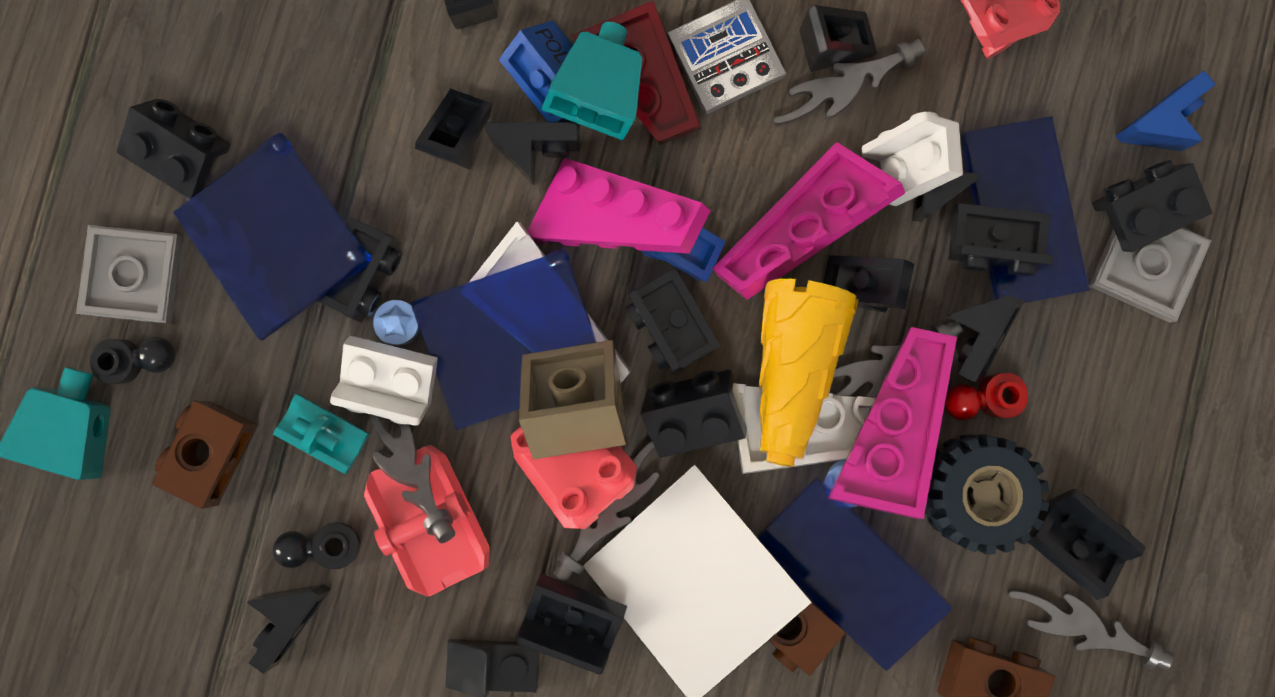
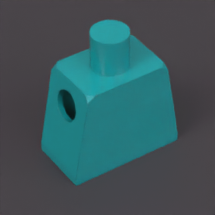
(598, 82)
(60, 429)

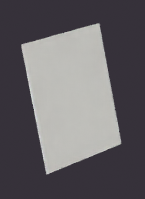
(696, 584)

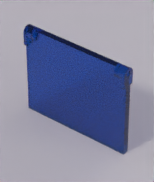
(272, 236)
(494, 321)

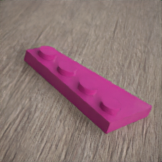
(615, 211)
(815, 212)
(899, 438)

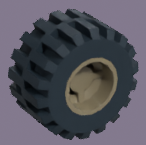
(985, 493)

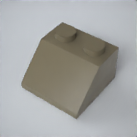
(571, 400)

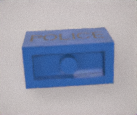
(535, 60)

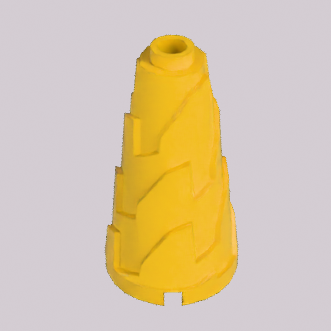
(801, 347)

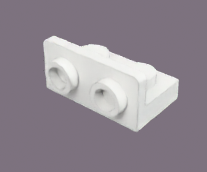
(919, 153)
(385, 381)

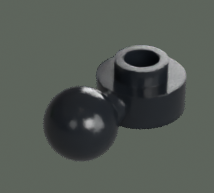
(152, 355)
(294, 548)

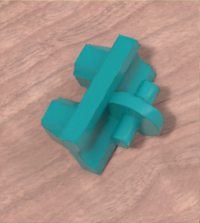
(321, 434)

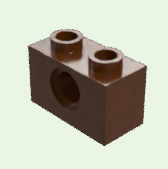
(227, 441)
(808, 641)
(972, 663)

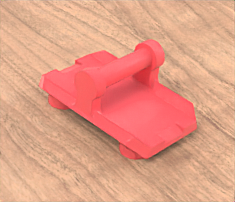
(1007, 21)
(577, 483)
(420, 558)

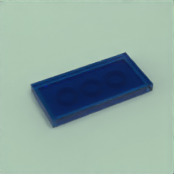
(1026, 173)
(853, 574)

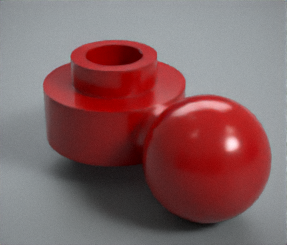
(965, 401)

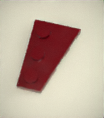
(662, 95)

